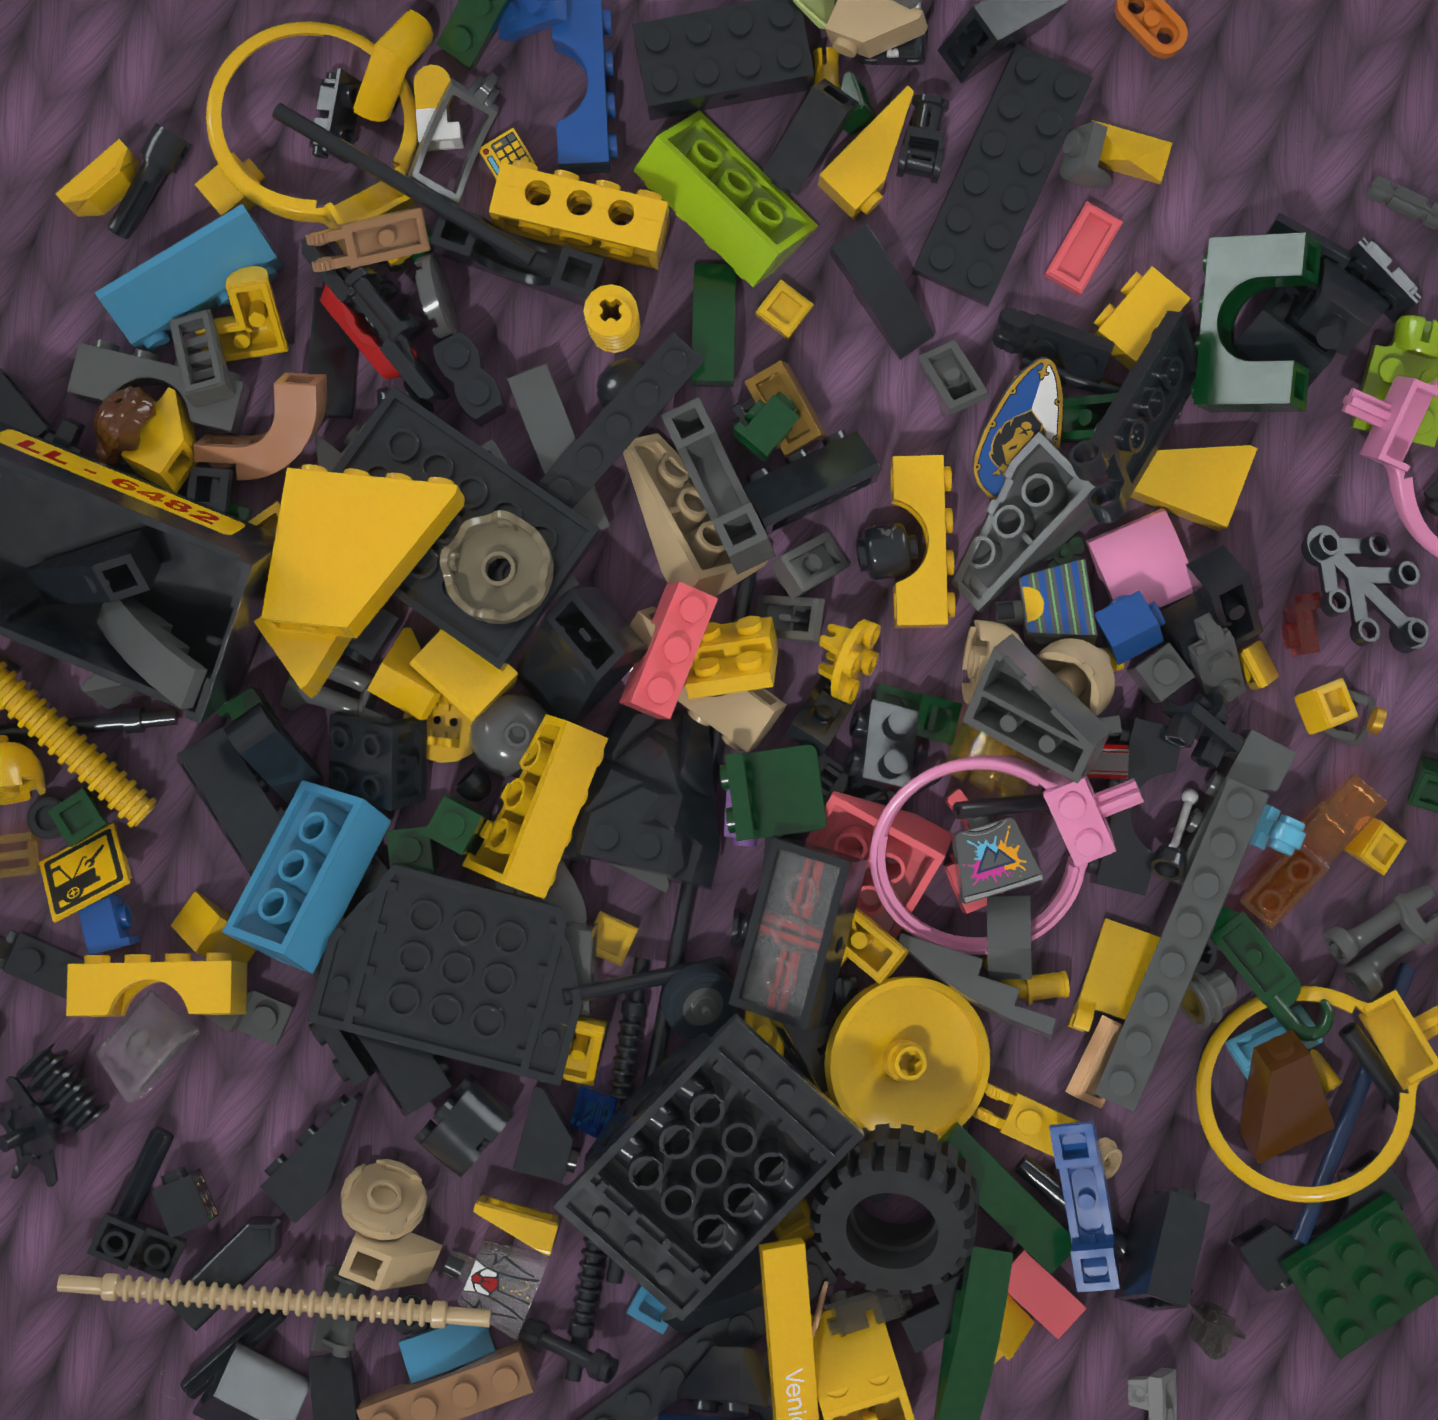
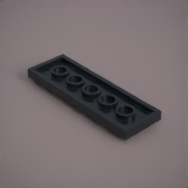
(1002, 175)

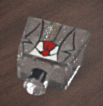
(500, 1281)

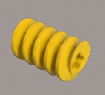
(613, 302)

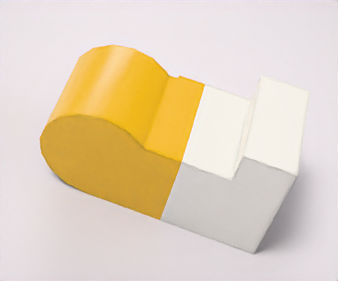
(428, 89)

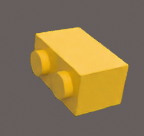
(1139, 314)

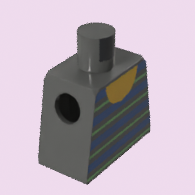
(1052, 606)

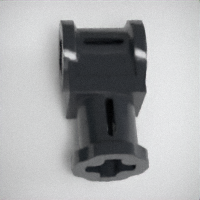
(923, 146)

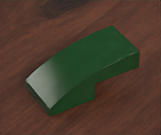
(936, 715)

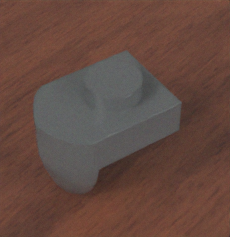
(1082, 155)

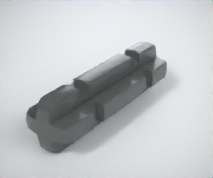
(1403, 201)

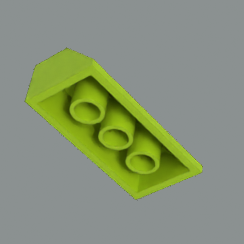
(724, 197)

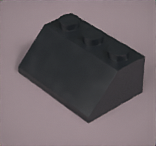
(811, 480)

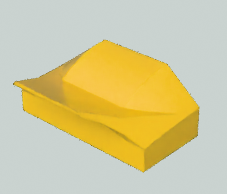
(101, 182)

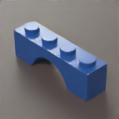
(584, 135)

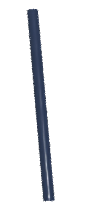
(1345, 1124)

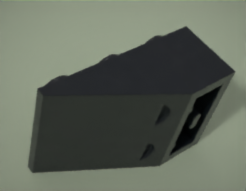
(579, 655)

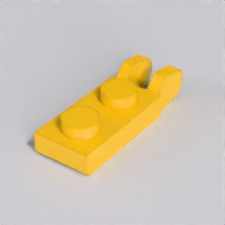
(1024, 1120)

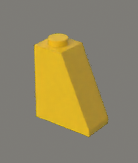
(1197, 482)
(305, 655)

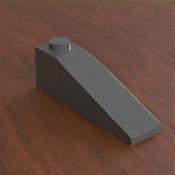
(1026, 523)

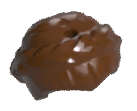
(121, 422)

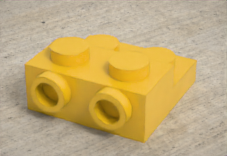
(734, 658)

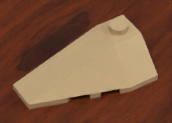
(677, 519)

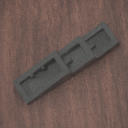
(550, 429)
(152, 650)
(963, 975)

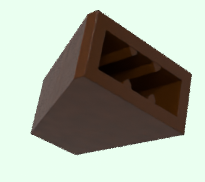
(1282, 1099)

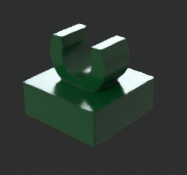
(78, 817)

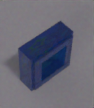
(592, 1110)

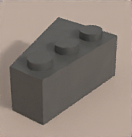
(1035, 712)

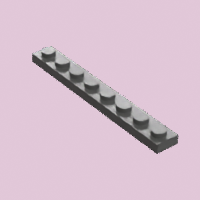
(1182, 944)

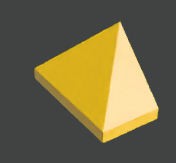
(1134, 154)

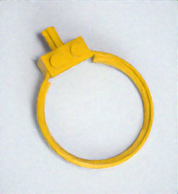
(368, 203)
(1401, 1043)

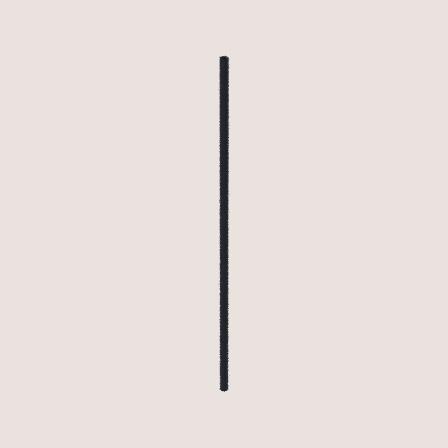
(685, 901)

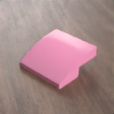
(1142, 558)

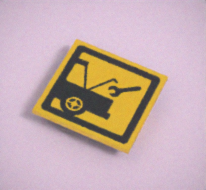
(85, 873)

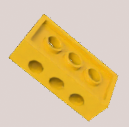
(596, 232)

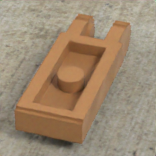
(373, 239)

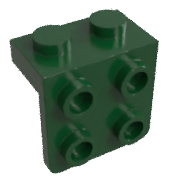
(774, 792)

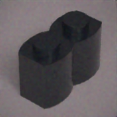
(467, 374)

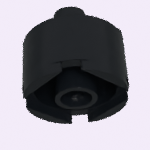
(465, 1125)

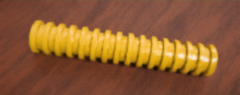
(72, 749)

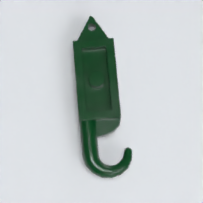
(1266, 972)

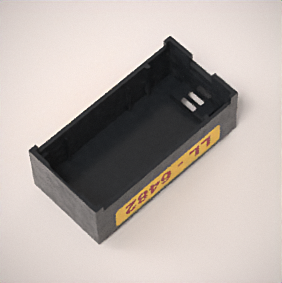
(207, 580)

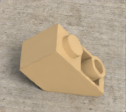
(390, 1262)

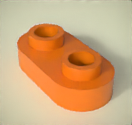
(1154, 19)

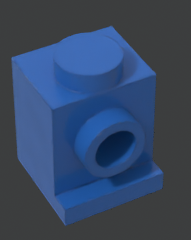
(107, 925)

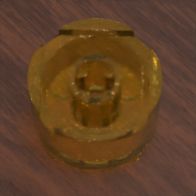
(973, 742)

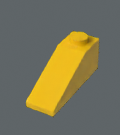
(862, 167)

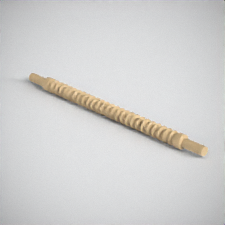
(112, 1287)

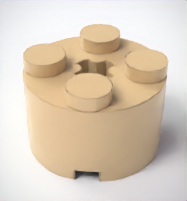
(1082, 670)

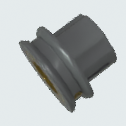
(1207, 998)

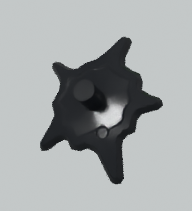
(29, 1133)

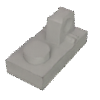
(1155, 1393)

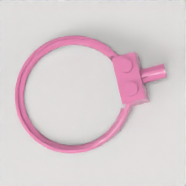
(1389, 440)
(1078, 816)

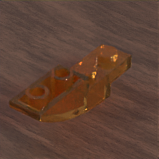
(1327, 833)

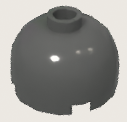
(505, 732)

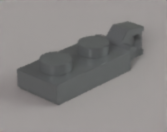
(1216, 660)

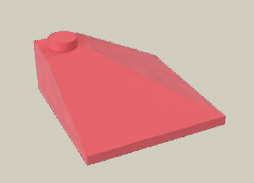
(911, 857)

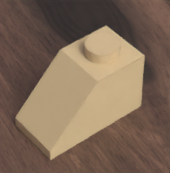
(872, 26)

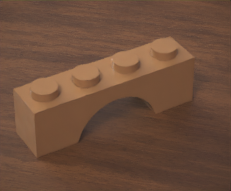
(466, 1391)

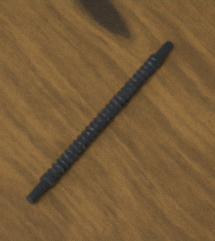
(581, 1326)

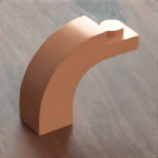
(299, 412)

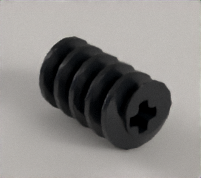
(62, 1090)

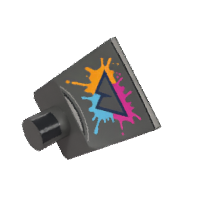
(992, 858)

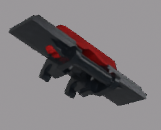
(363, 297)

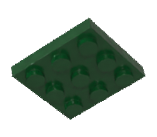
(1363, 1275)

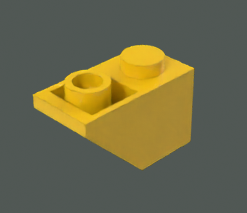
(165, 444)

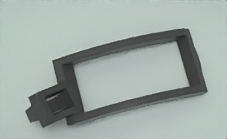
(479, 100)

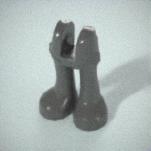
(336, 701)
(1402, 910)

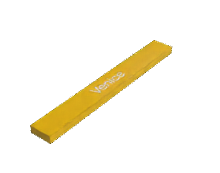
(789, 1330)

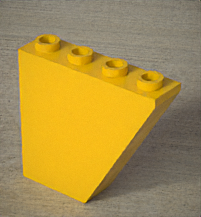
(349, 545)

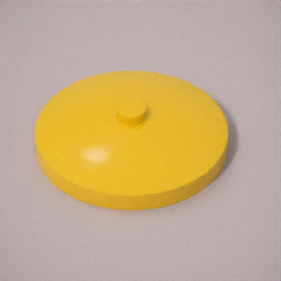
(908, 1056)

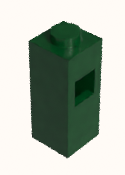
(457, 824)

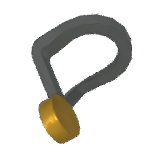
(1374, 725)

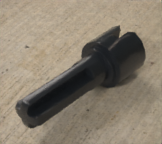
(162, 155)

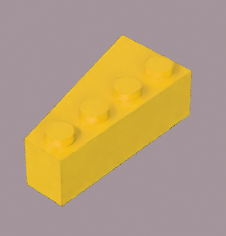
(540, 808)

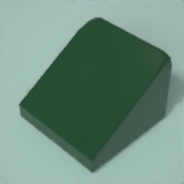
(864, 112)
(1425, 785)

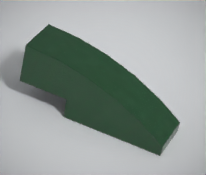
(714, 324)

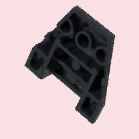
(652, 800)

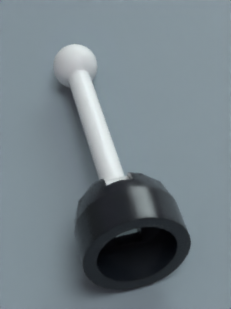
(1170, 859)

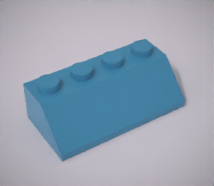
(187, 278)
(307, 875)

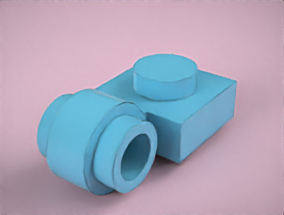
(1284, 834)

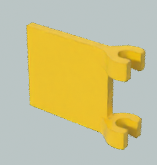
(1113, 973)

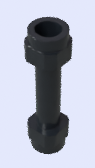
(599, 1365)

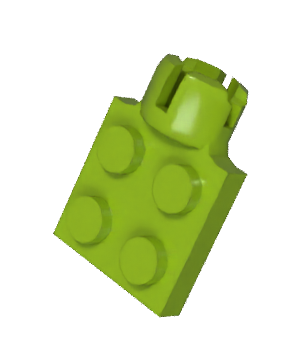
(1411, 355)

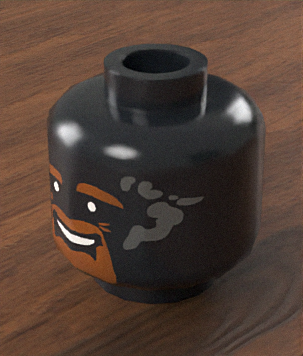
(886, 551)

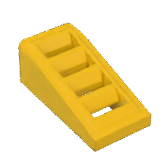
(527, 1224)

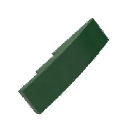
(1012, 1204)
(974, 1335)

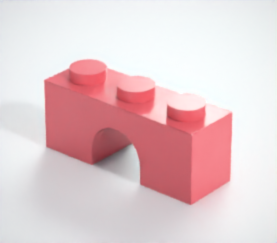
(661, 673)

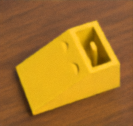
(858, 1374)

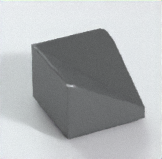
(106, 691)

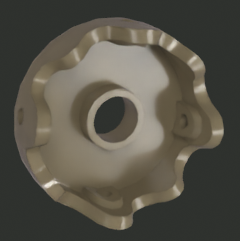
(473, 550)

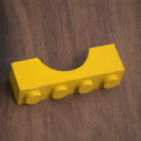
(920, 488)
(108, 988)

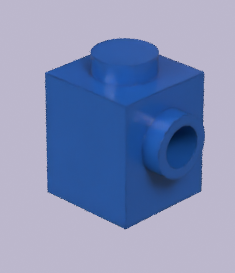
(1130, 626)

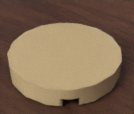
(383, 1199)

